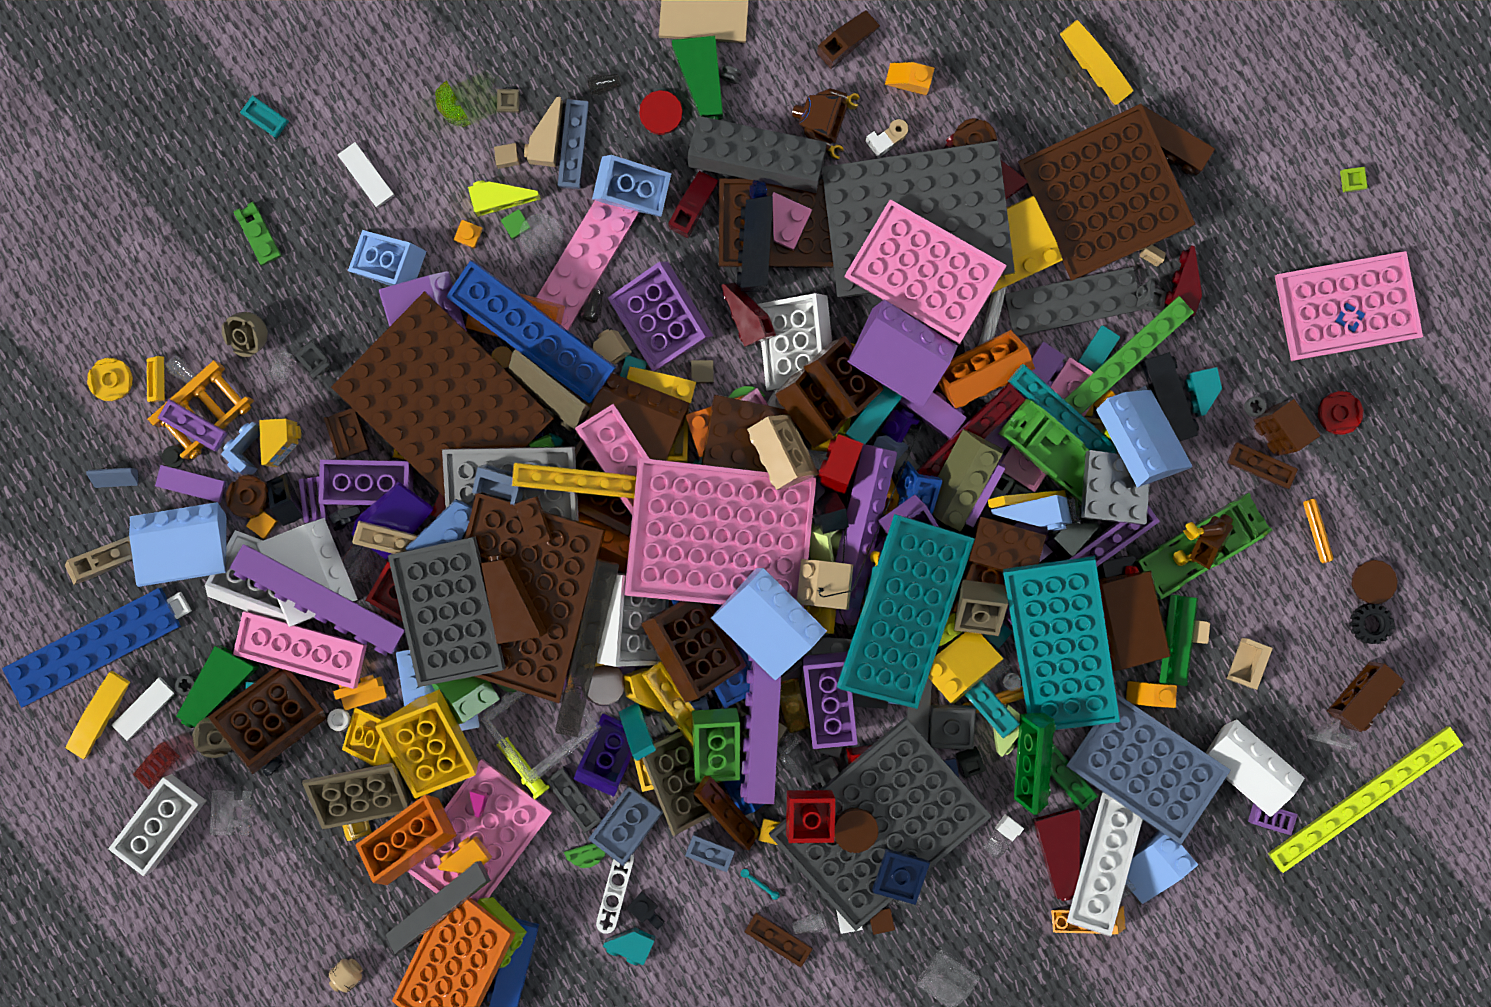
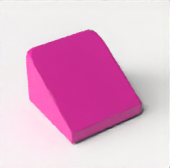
(478, 801)

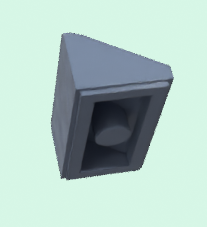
(113, 477)

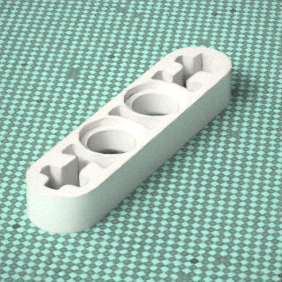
(618, 891)

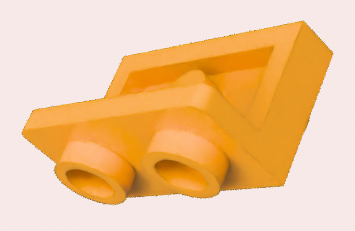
(367, 691)

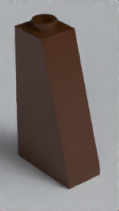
(509, 602)

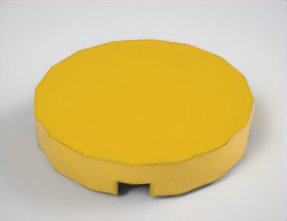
(110, 379)

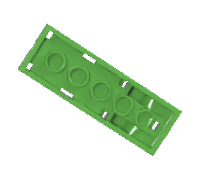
(1048, 446)
(1172, 577)

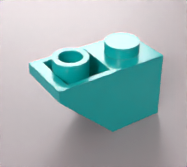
(1204, 389)
(631, 944)

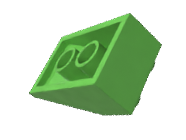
(467, 696)
(716, 744)

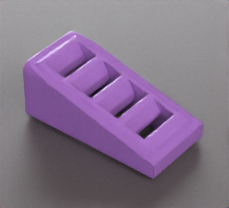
(1255, 815)

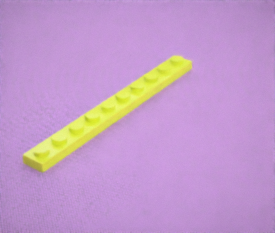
(1365, 799)

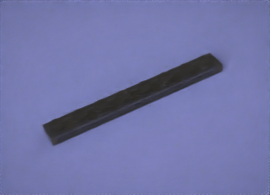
(586, 647)

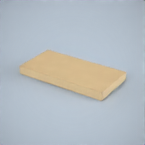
(704, 18)

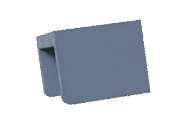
(497, 483)
(710, 852)

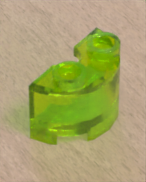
(445, 104)

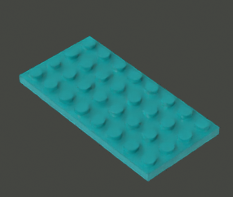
(905, 612)
(1062, 642)

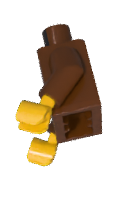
(824, 116)
(1209, 543)

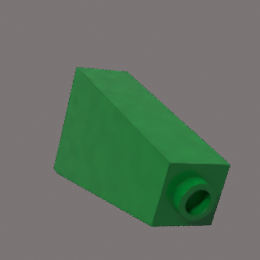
(700, 70)
(215, 685)

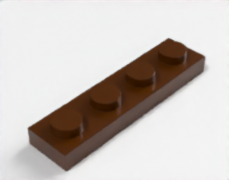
(726, 812)

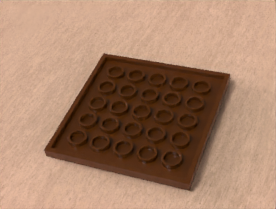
(1107, 192)

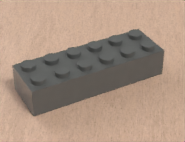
(757, 154)

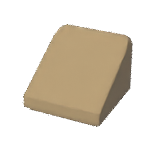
(506, 155)
(1153, 255)
(1201, 632)

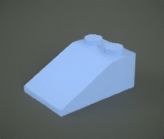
(631, 185)
(386, 259)
(1044, 512)
(1158, 866)

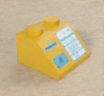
(277, 440)

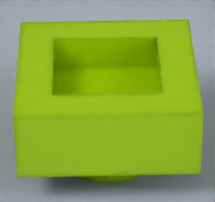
(1353, 179)

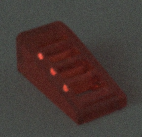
(168, 752)

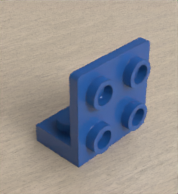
(922, 486)

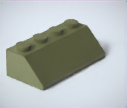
(965, 478)

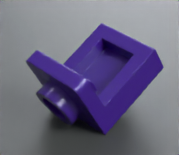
(899, 424)

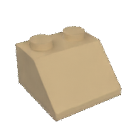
(827, 575)

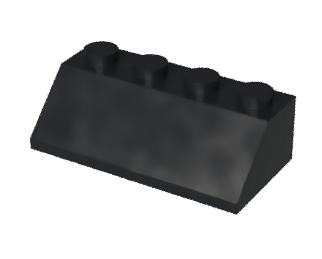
(756, 244)

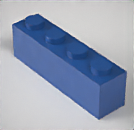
(512, 977)

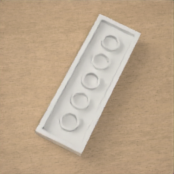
(1105, 867)

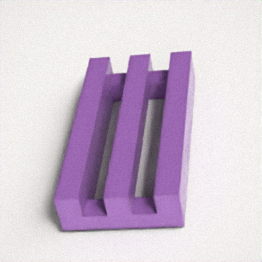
(307, 519)

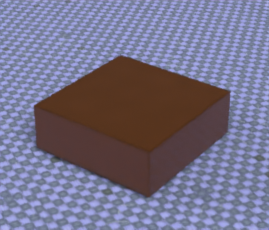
(882, 921)

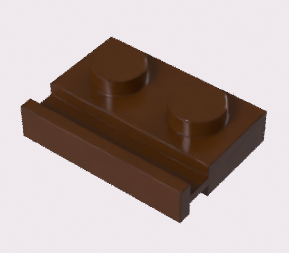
(346, 433)

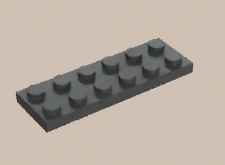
(1072, 302)

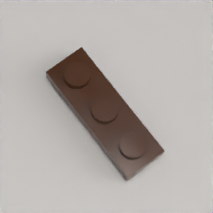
(1262, 465)
(778, 939)

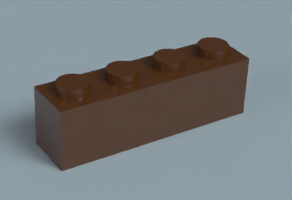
(1179, 144)

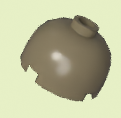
(245, 333)

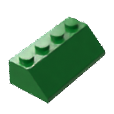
(1034, 761)

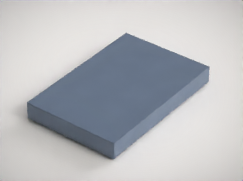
(626, 825)

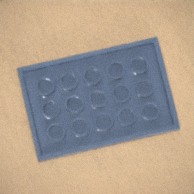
(1149, 770)

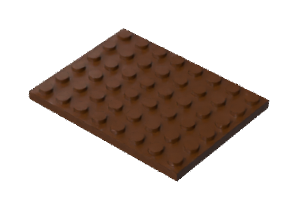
(438, 390)
(557, 581)

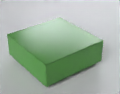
(513, 223)

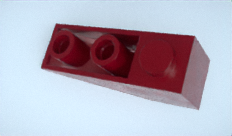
(692, 204)
(1187, 281)
(750, 319)

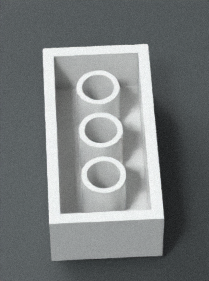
(157, 824)

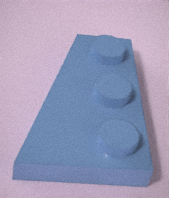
(446, 528)

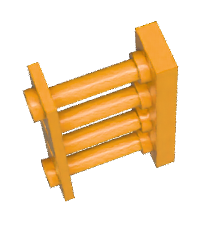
(196, 388)

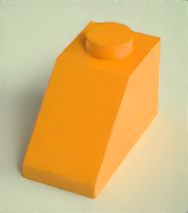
(910, 77)
(1151, 694)

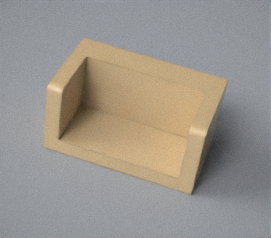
(1249, 663)

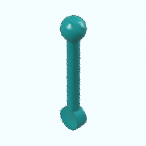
(774, 894)

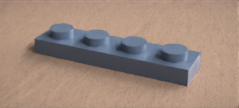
(573, 144)

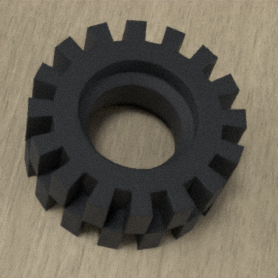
(1384, 623)

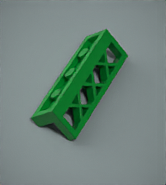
(1180, 639)

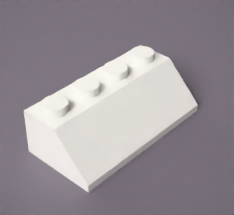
(1255, 767)

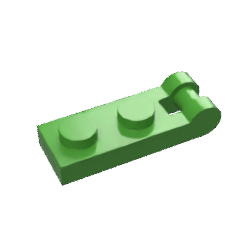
(258, 234)

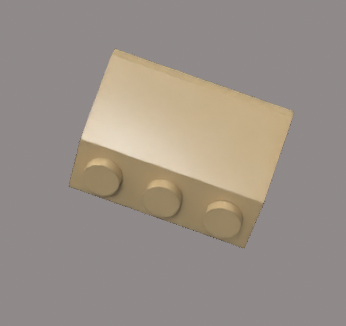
(782, 451)

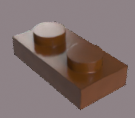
(533, 521)

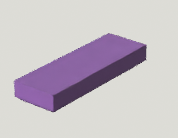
(192, 425)
(190, 483)
(986, 493)

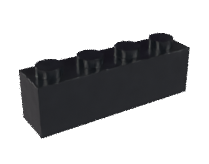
(1168, 391)

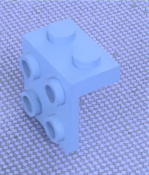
(235, 448)

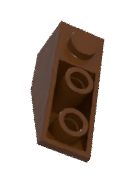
(846, 38)

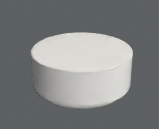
(338, 719)

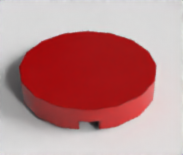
(660, 112)
(1340, 419)

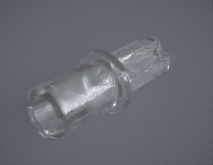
(1011, 681)

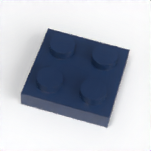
(900, 876)

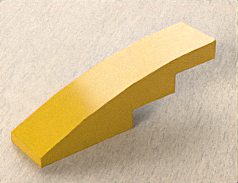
(1096, 61)
(97, 714)

